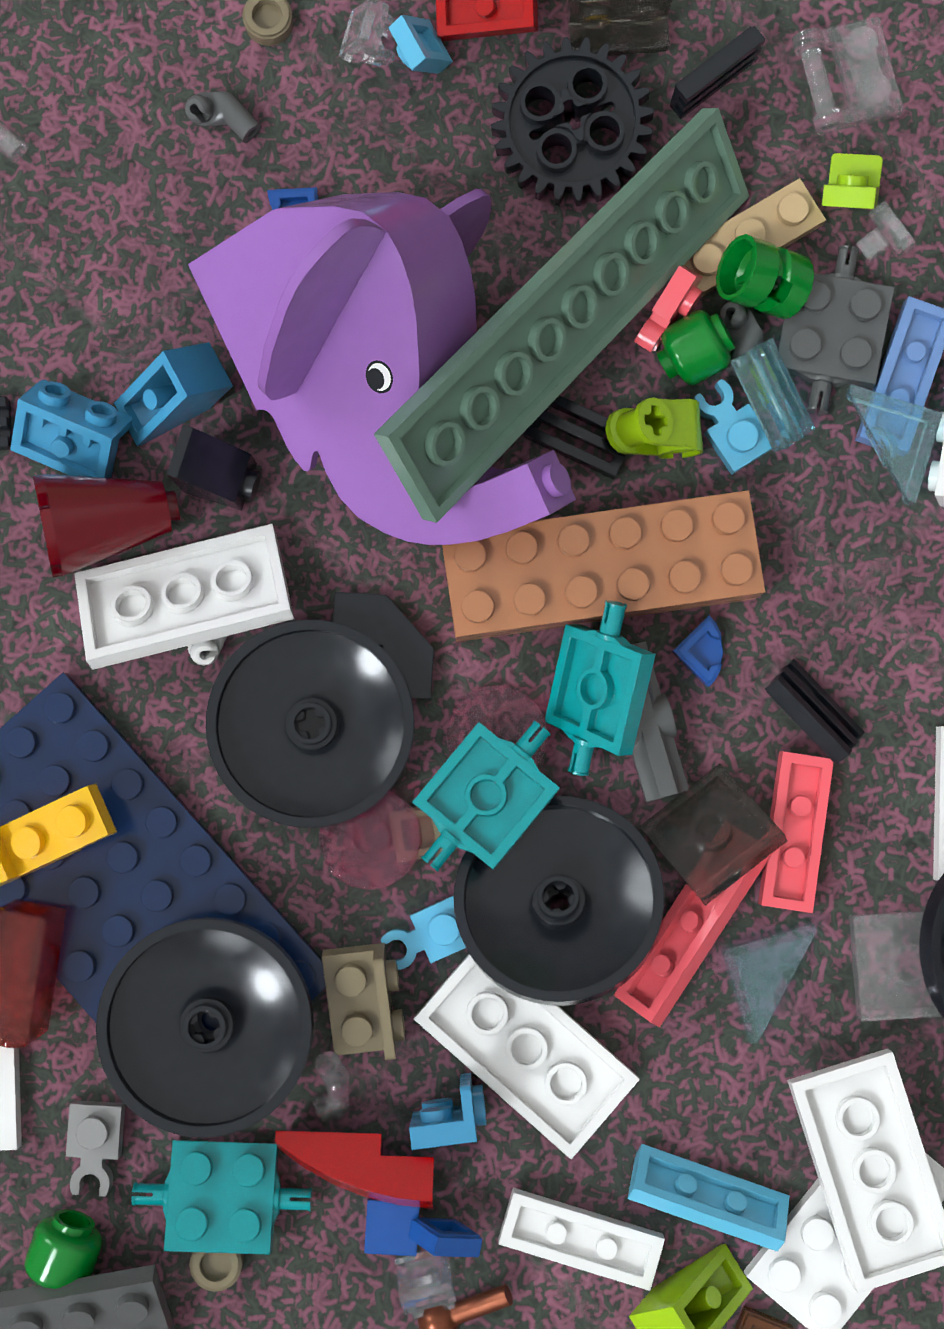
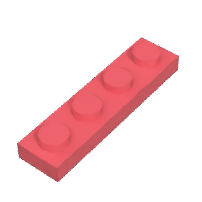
(681, 947)

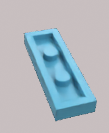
(709, 1197)

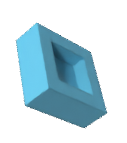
(419, 45)

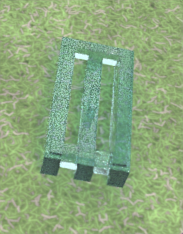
(773, 395)

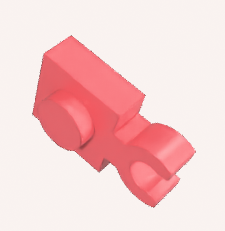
(677, 298)

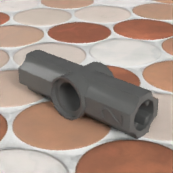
(655, 749)

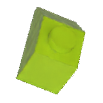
(696, 1296)

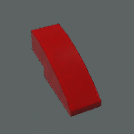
(359, 1166)

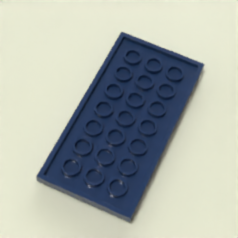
(143, 876)

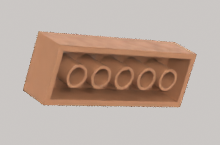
(637, 555)

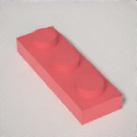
(800, 813)

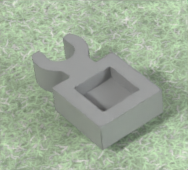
(94, 1136)

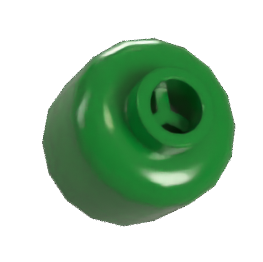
(696, 347)
(63, 1249)

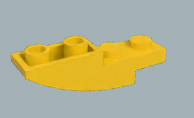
(53, 833)

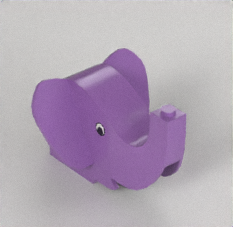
(340, 322)

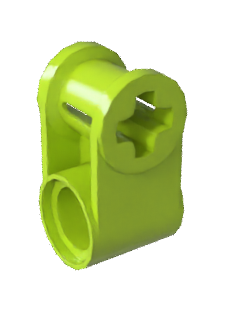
(657, 428)

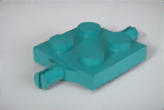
(599, 688)
(486, 795)
(222, 1197)

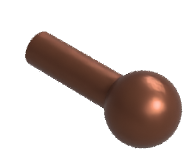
(467, 1309)

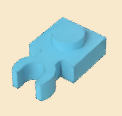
(736, 434)
(433, 932)

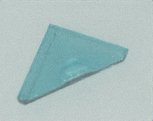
(899, 434)
(762, 972)

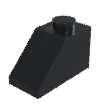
(213, 469)

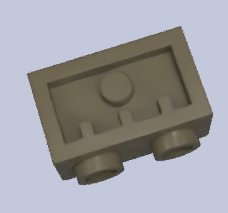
(360, 1000)

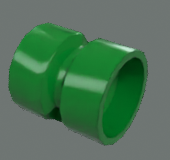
(764, 277)

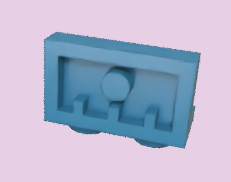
(68, 430)
(445, 1124)

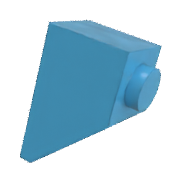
(173, 390)

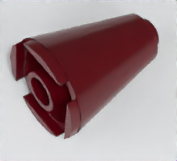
(100, 517)

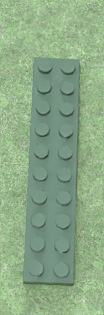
(562, 317)

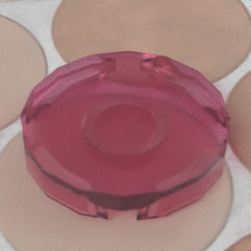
(496, 705)
(374, 846)

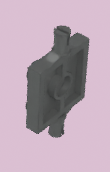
(837, 332)

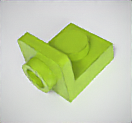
(853, 181)

